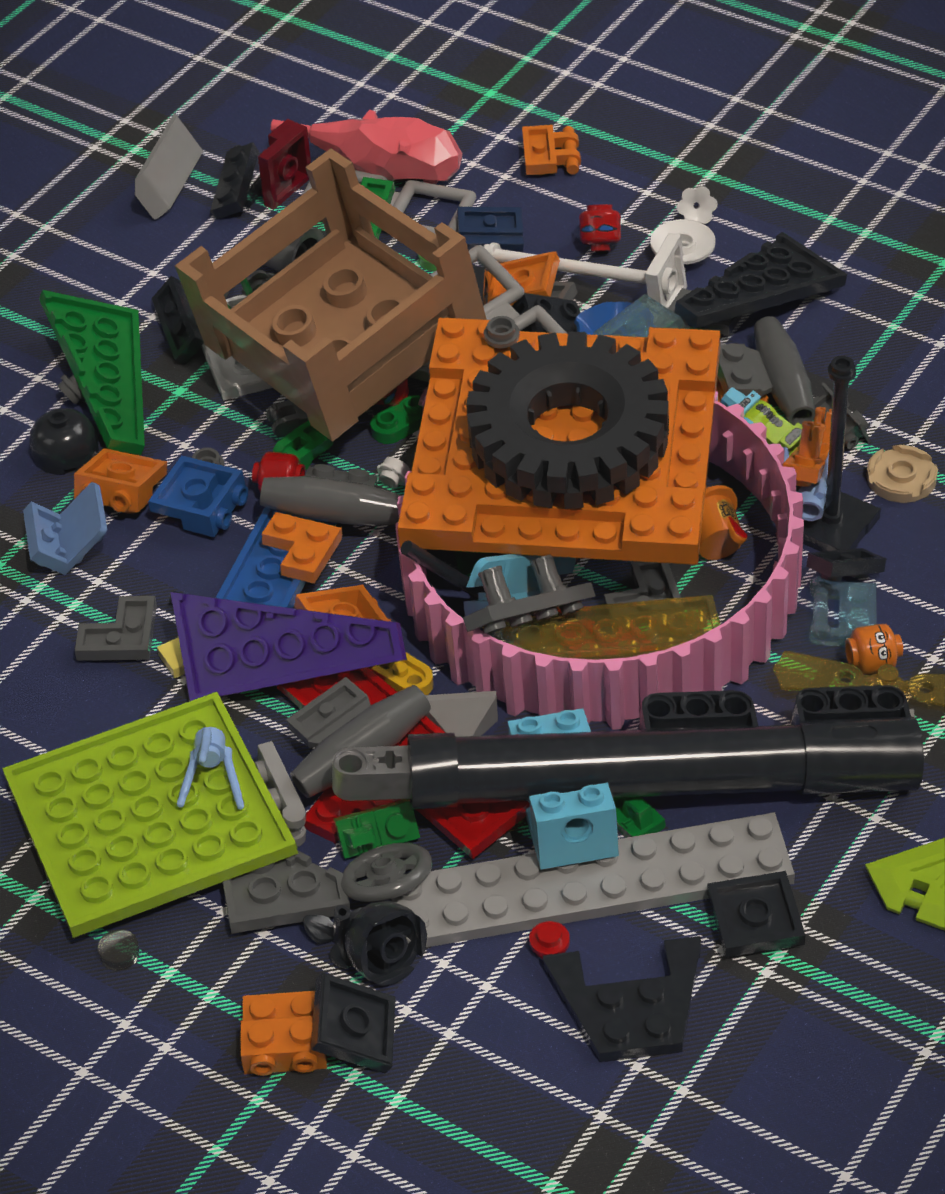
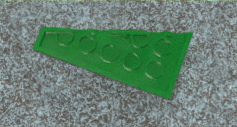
(106, 362)

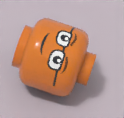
(873, 647)

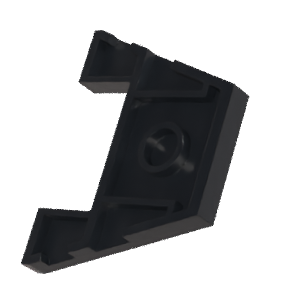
(632, 1015)

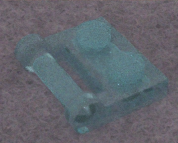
(856, 609)

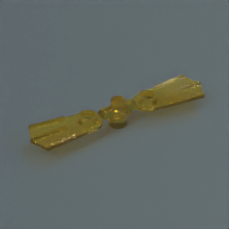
(804, 671)

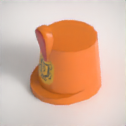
(720, 525)

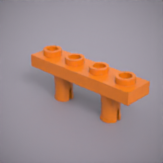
(813, 449)

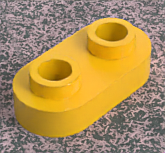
(406, 673)

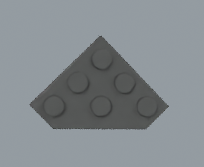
(282, 894)

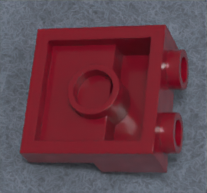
(284, 163)

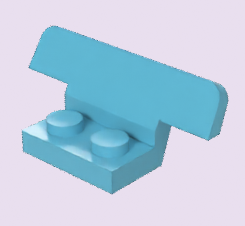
(517, 574)

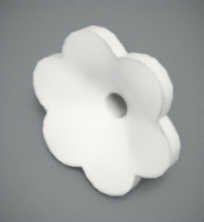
(706, 204)

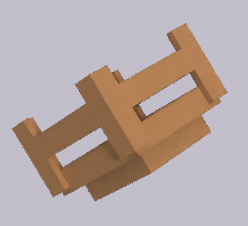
(345, 313)

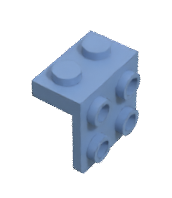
(65, 538)

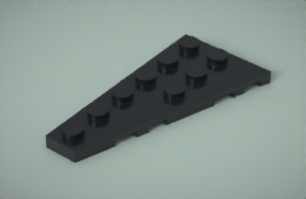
(760, 281)

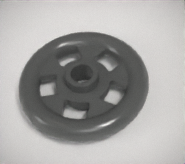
(386, 872)

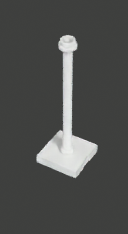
(663, 277)

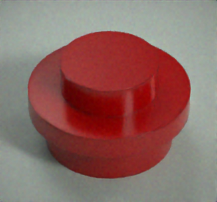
(549, 938)

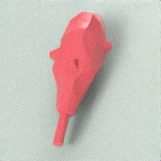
(390, 146)

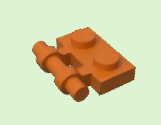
(540, 150)

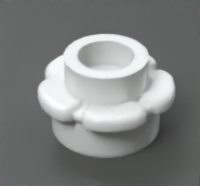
(392, 472)

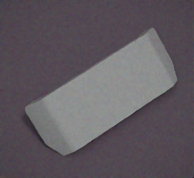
(167, 168)

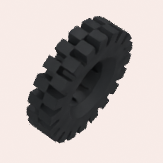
(593, 377)

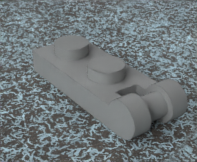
(282, 790)

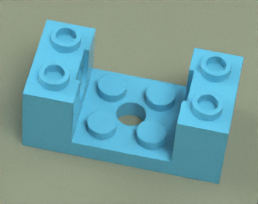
(569, 824)

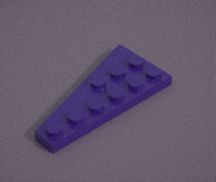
(258, 646)

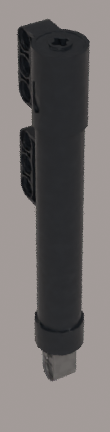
(684, 746)

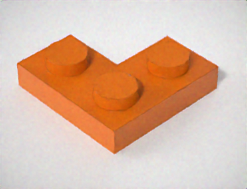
(307, 543)

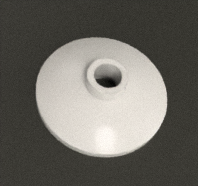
(696, 239)

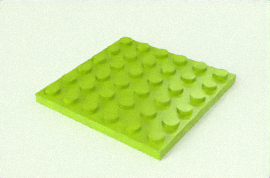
(112, 821)

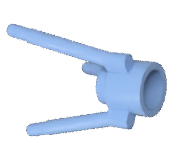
(813, 496)
(209, 752)

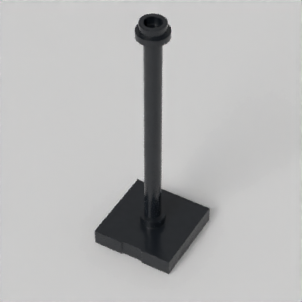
(844, 516)

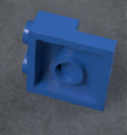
(200, 495)

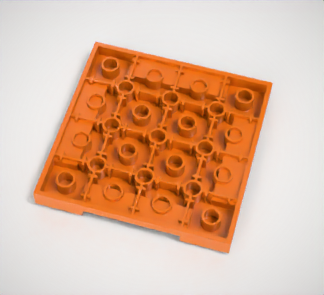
(458, 509)

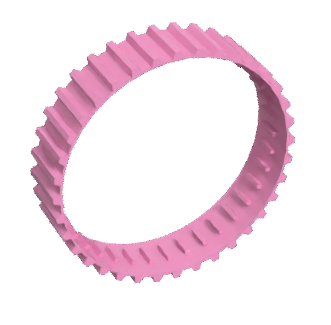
(617, 686)

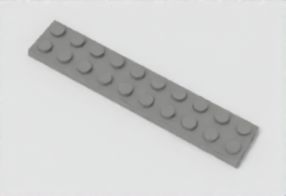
(647, 874)

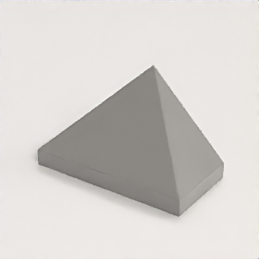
(464, 712)

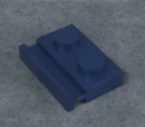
(491, 225)

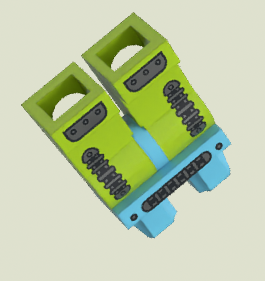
(756, 410)

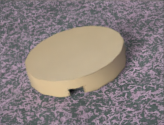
(902, 474)

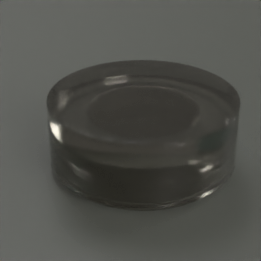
(118, 949)

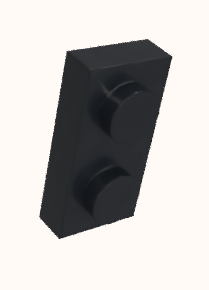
(846, 562)

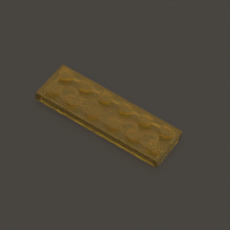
(616, 629)

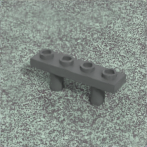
(519, 612)

